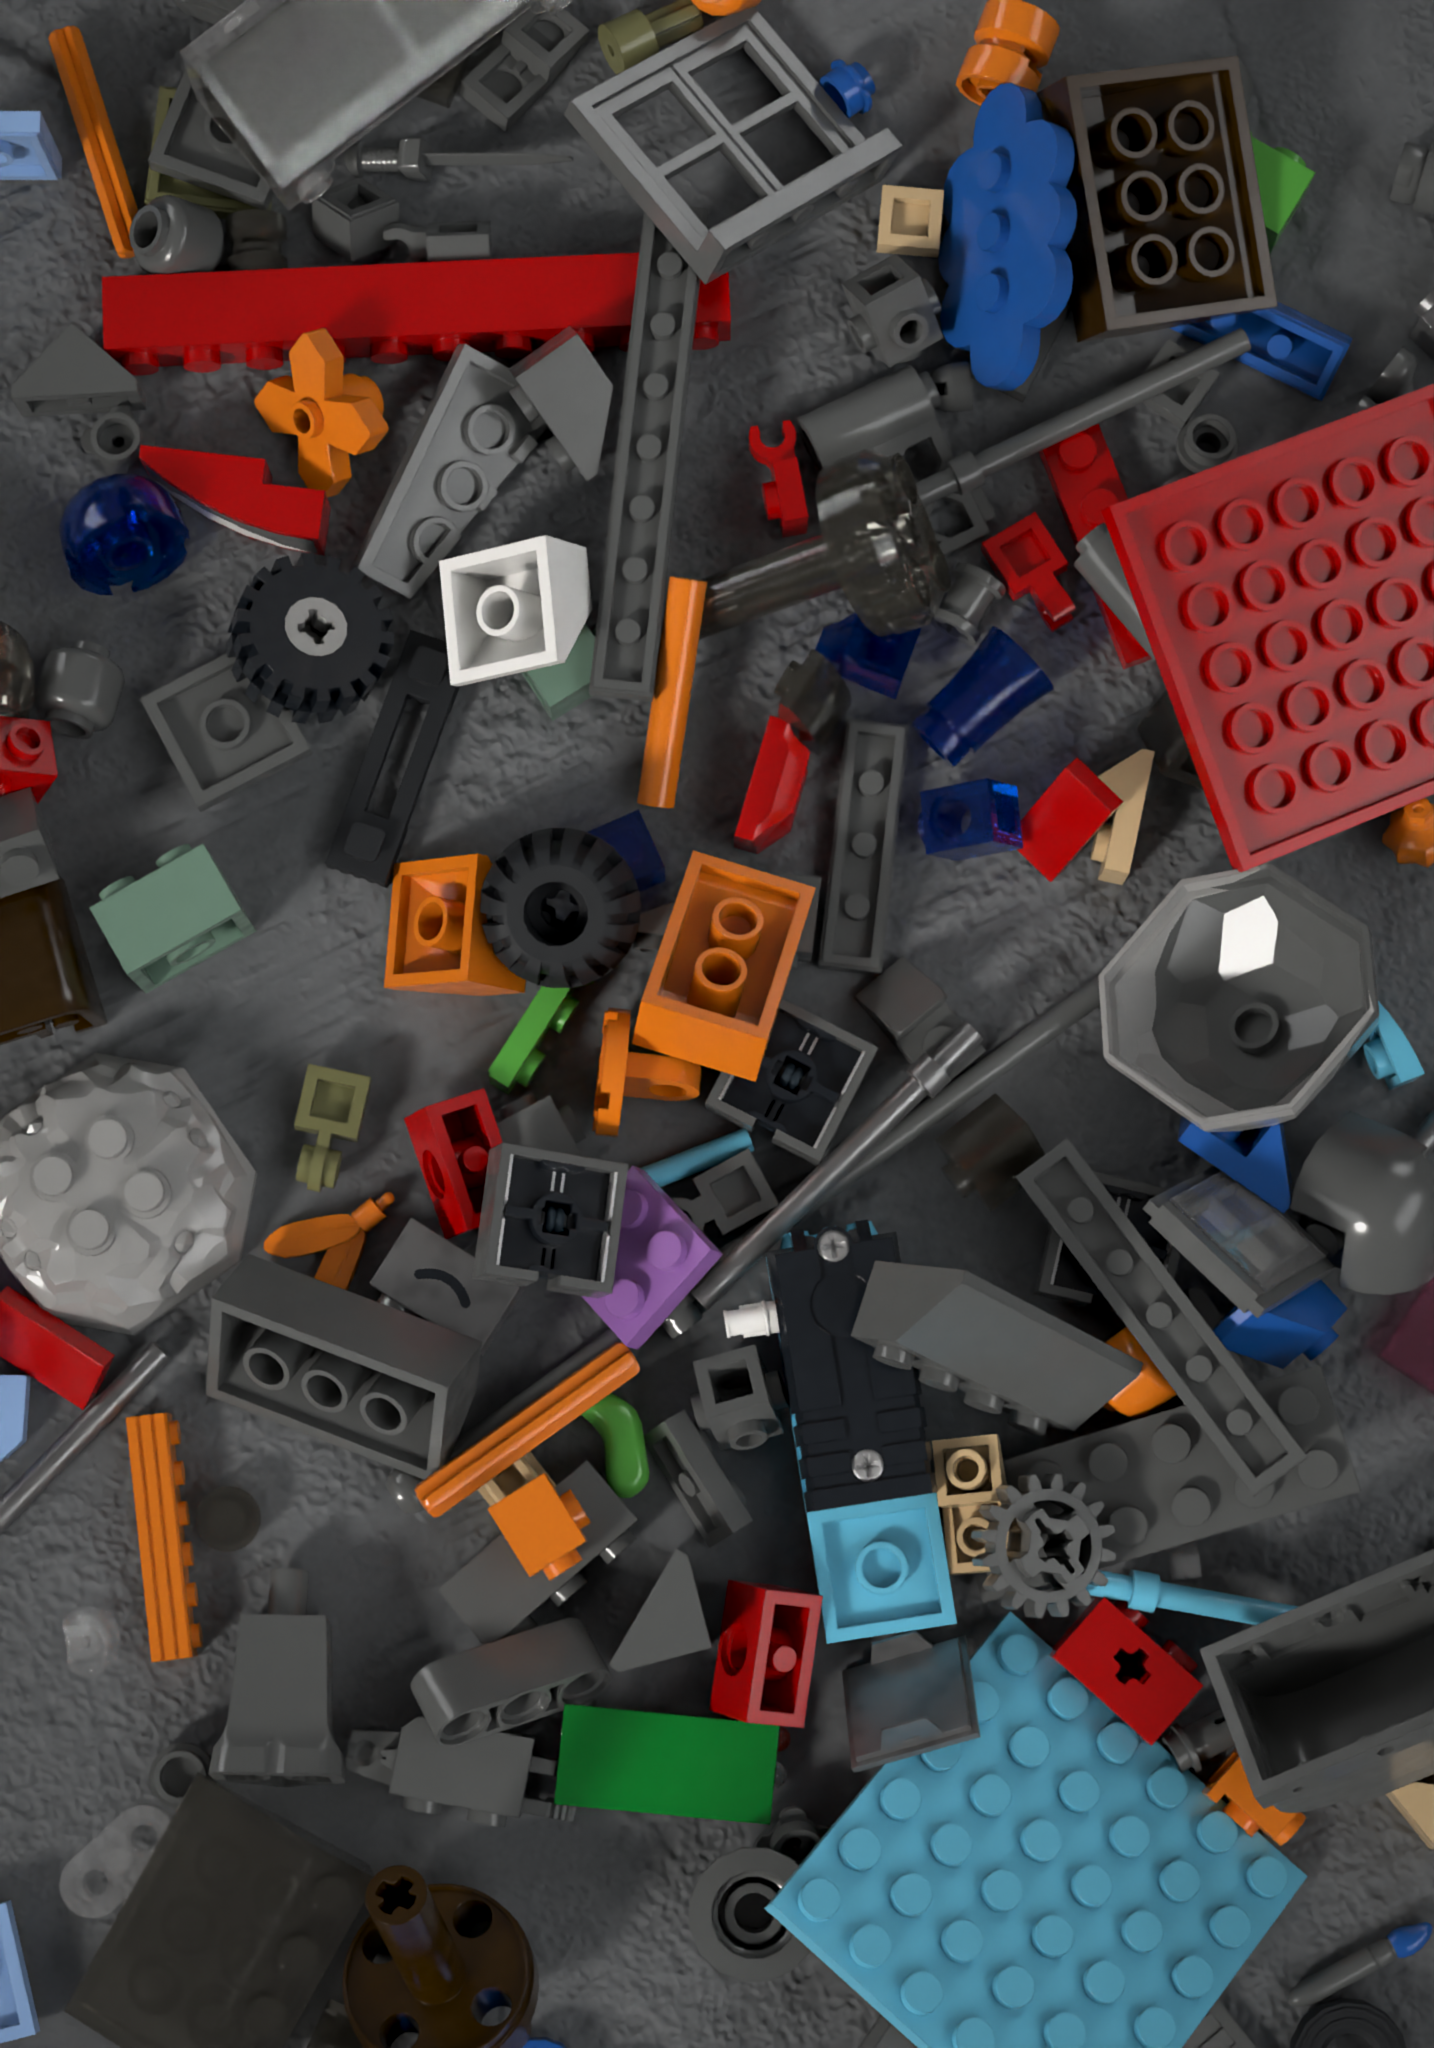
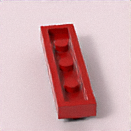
(1084, 484)

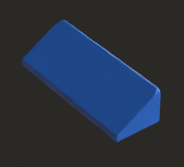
(1282, 345)

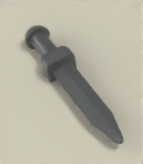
(416, 159)

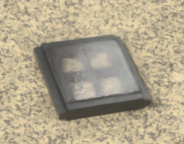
(1238, 1241)

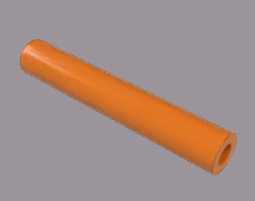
(672, 692)

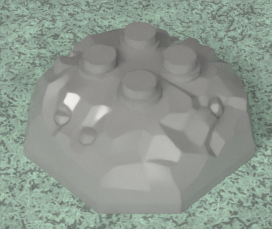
(120, 1194)

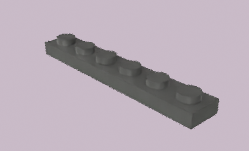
(1161, 1318)

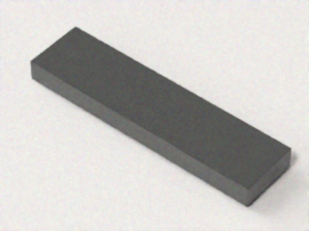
(863, 847)

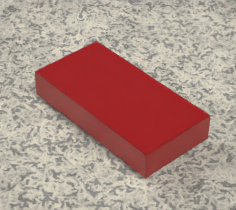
(1066, 819)
(51, 1349)

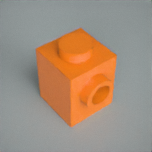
(542, 1526)

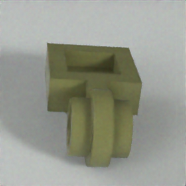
(332, 1107)

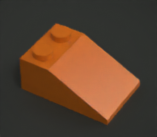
(723, 966)

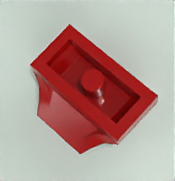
(773, 788)

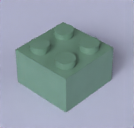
(171, 916)

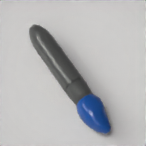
(1398, 1943)

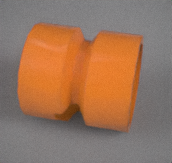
(1010, 47)

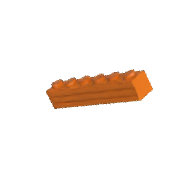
(162, 1536)

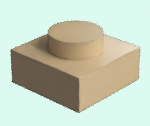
(910, 221)

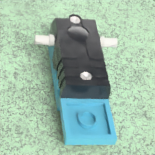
(854, 1439)

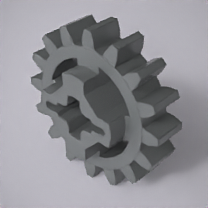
(1069, 1534)

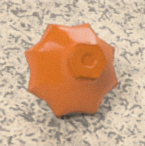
(1412, 834)

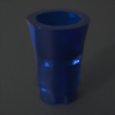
(981, 698)

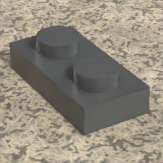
(695, 1476)

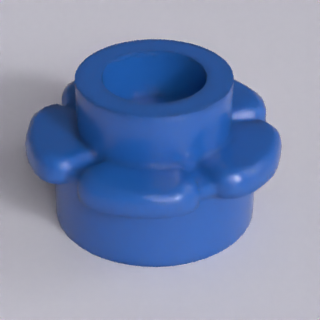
(849, 87)

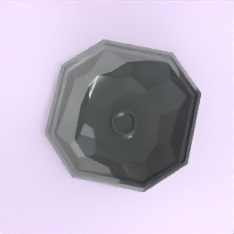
(1239, 998)

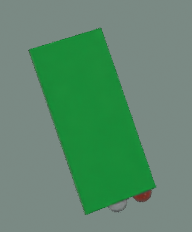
(669, 1764)

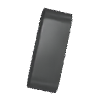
(510, 1682)

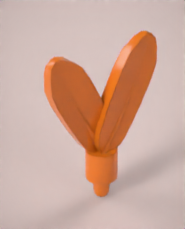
(338, 1234)

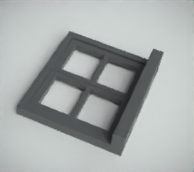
(782, 209)

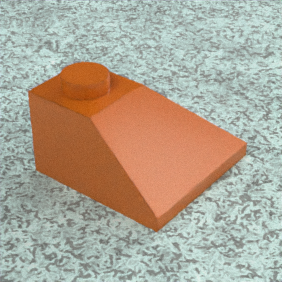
(439, 932)

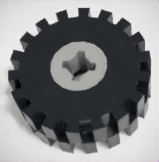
(292, 662)

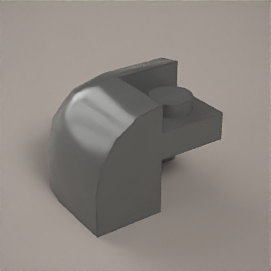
(1370, 1205)

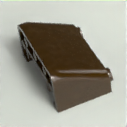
(44, 966)

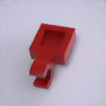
(784, 494)
(1028, 562)

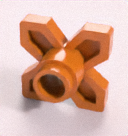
(325, 410)

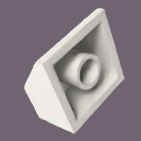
(513, 607)

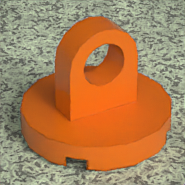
(635, 1075)

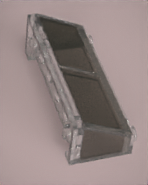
(317, 75)

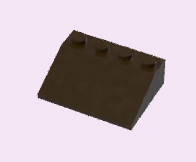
(1162, 198)

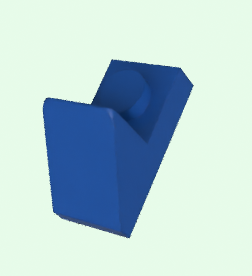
(1252, 1160)

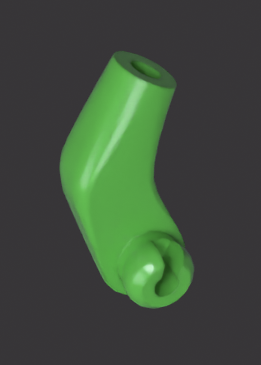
(623, 1444)

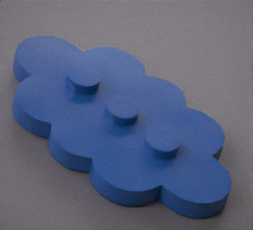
(1007, 237)

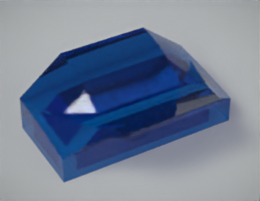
(867, 658)

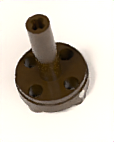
(437, 1976)

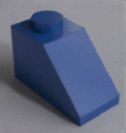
(1287, 1331)

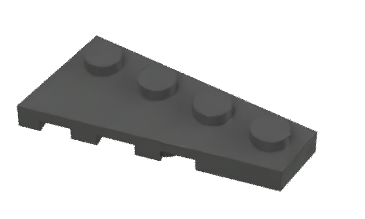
(449, 472)

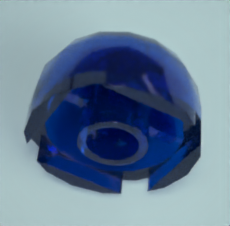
(122, 533)

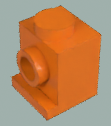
(1232, 1783)

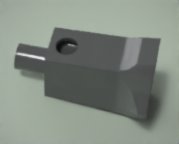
(281, 1695)

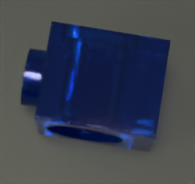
(993, 824)

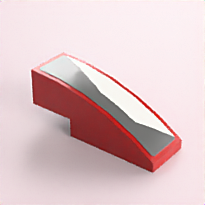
(242, 496)

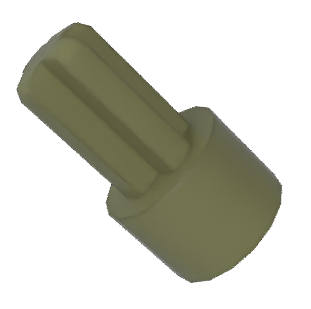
(639, 36)

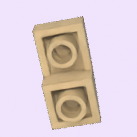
(965, 1479)

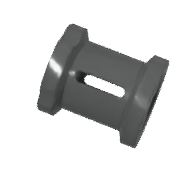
(967, 603)

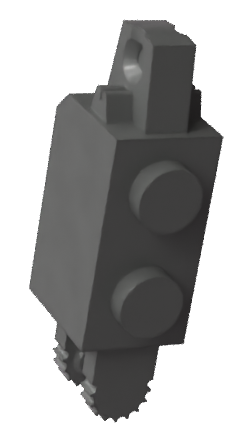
(481, 1775)

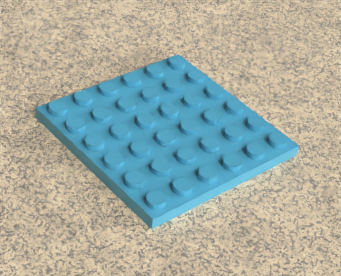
(1037, 1877)

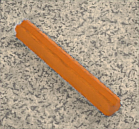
(95, 135)
(527, 1429)

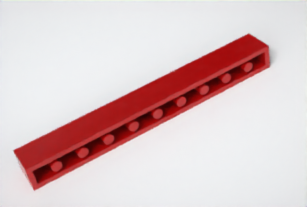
(382, 310)

